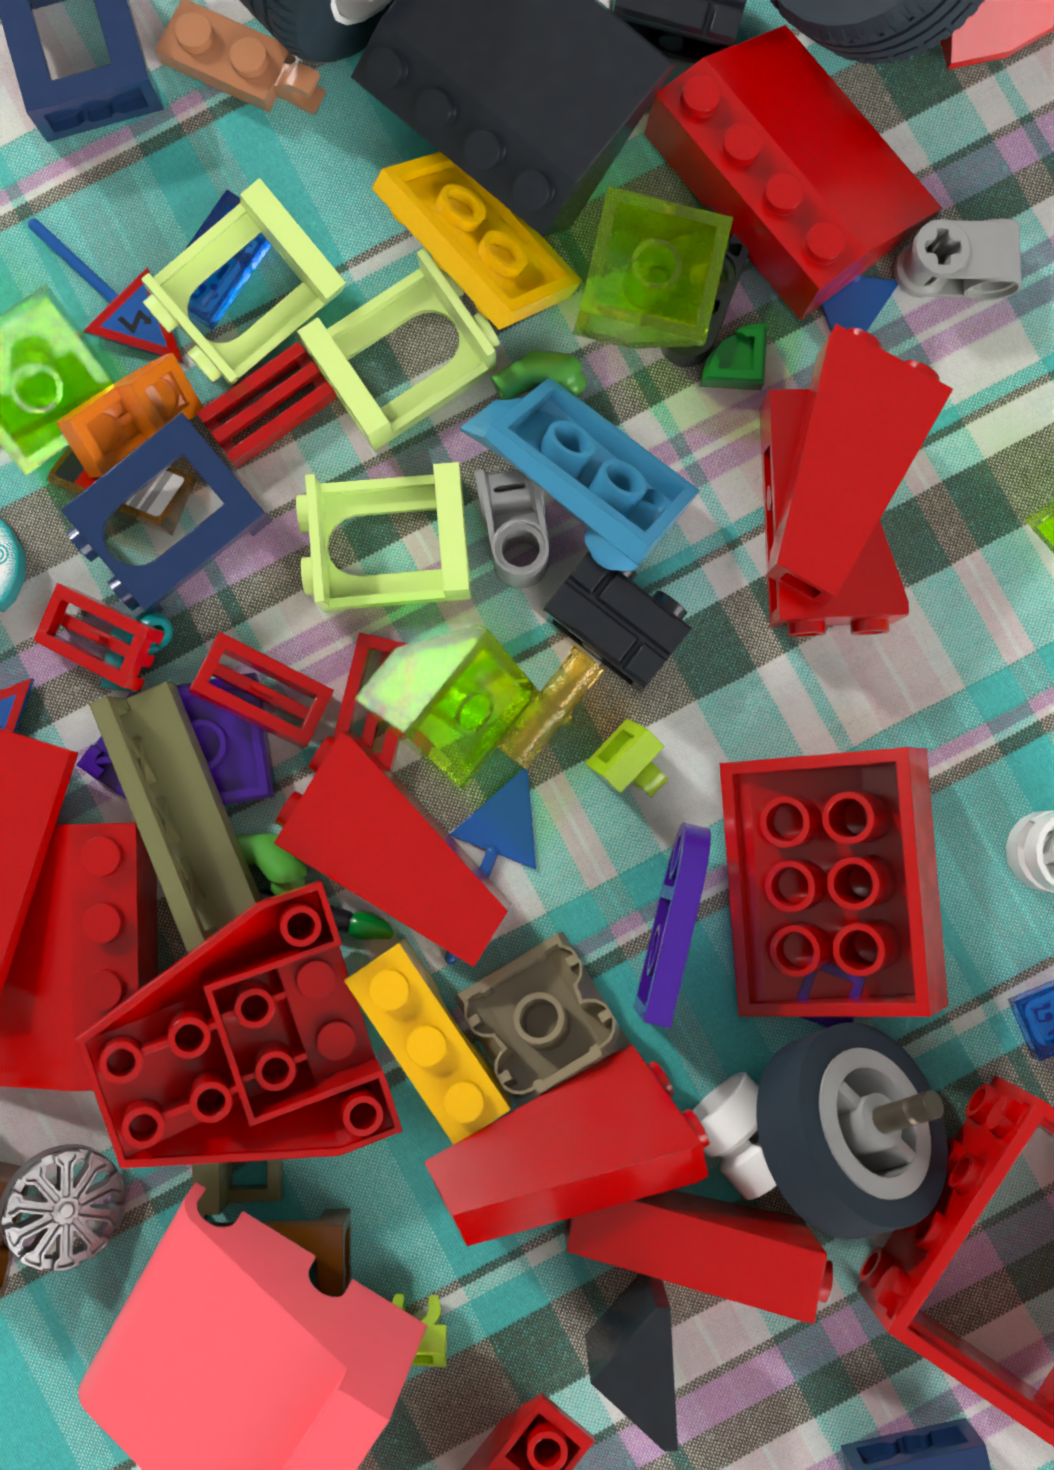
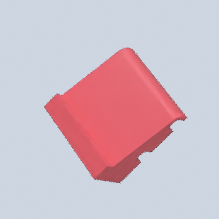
(243, 1360)

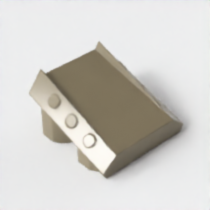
(541, 1019)

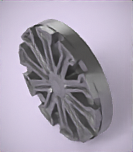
(62, 1207)

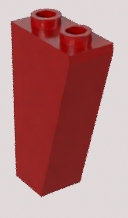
(850, 455)
(872, 591)
(388, 849)
(572, 1152)
(712, 1248)

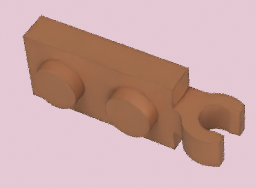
(237, 60)

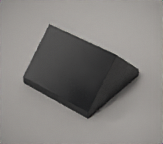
(634, 1359)

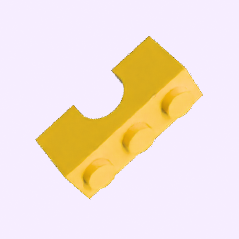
(428, 1043)

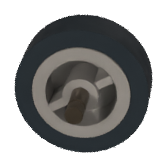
(852, 1132)

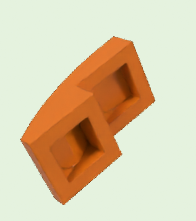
(128, 414)

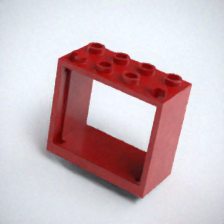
(914, 1258)

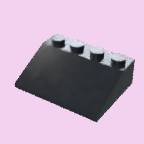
(517, 93)

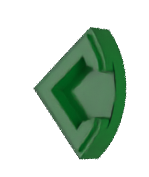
(738, 360)

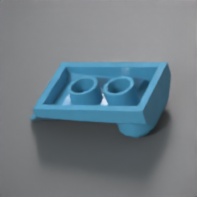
(589, 469)

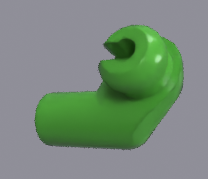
(535, 369)
(276, 864)

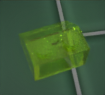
(651, 272)
(43, 376)

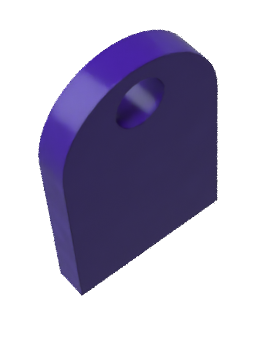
(673, 926)

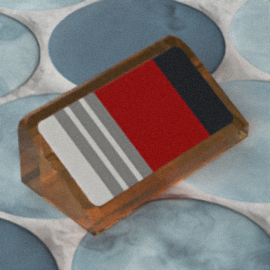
(155, 505)

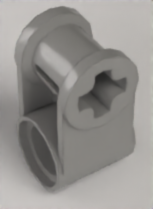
(962, 260)
(514, 513)

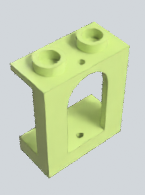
(173, 285)
(421, 292)
(332, 503)

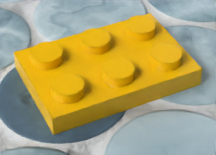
(476, 239)

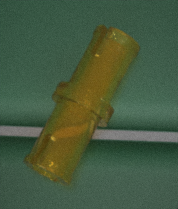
(550, 708)

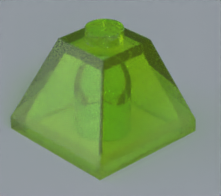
(449, 699)

